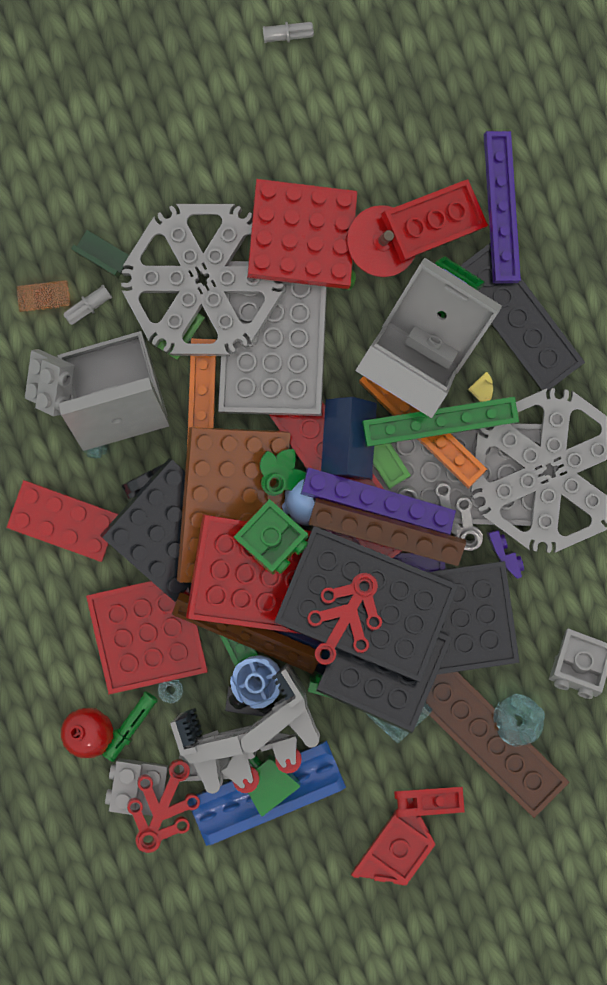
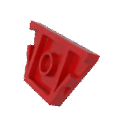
(396, 850)

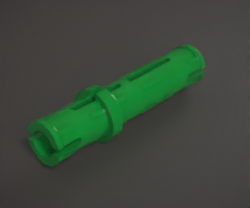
(123, 735)

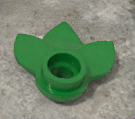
(282, 469)

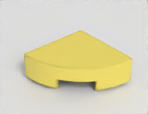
(482, 388)

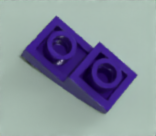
(498, 542)

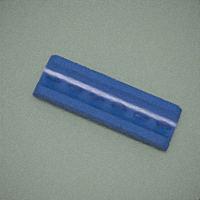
(233, 812)

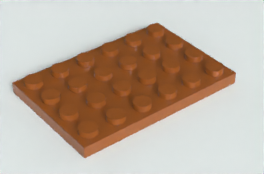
(223, 481)

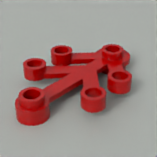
(347, 614)
(161, 809)

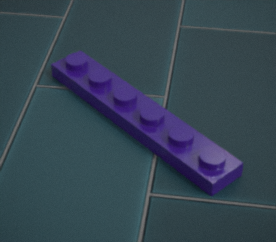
(502, 207)
(377, 501)

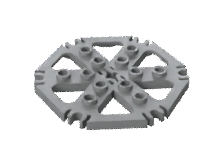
(178, 280)
(526, 480)

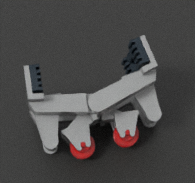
(244, 742)

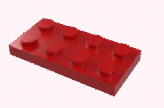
(434, 220)
(61, 520)

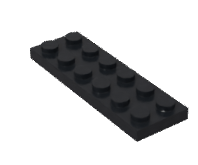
(526, 326)

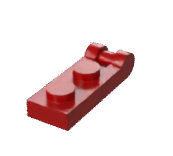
(430, 801)

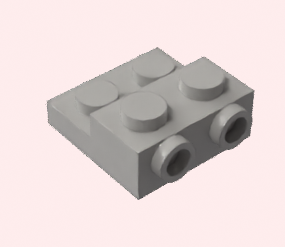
(48, 381)
(580, 664)
(125, 784)

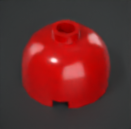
(86, 733)

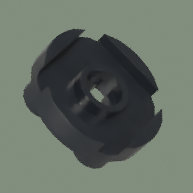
(133, 486)

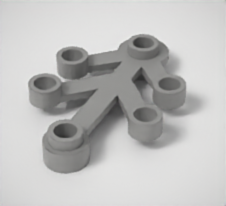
(457, 529)

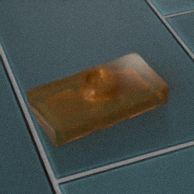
(43, 296)

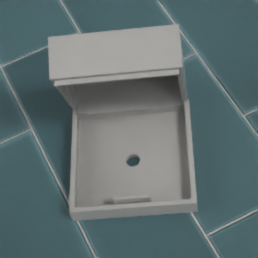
(405, 370)
(113, 392)

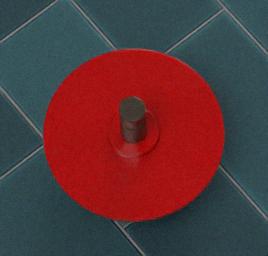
(372, 244)

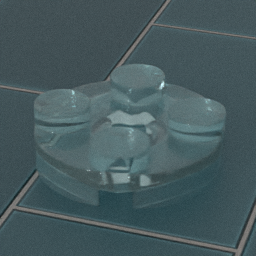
(530, 713)

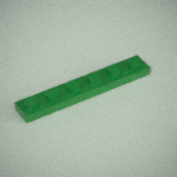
(444, 421)

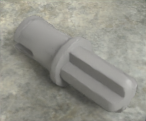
(288, 32)
(87, 305)

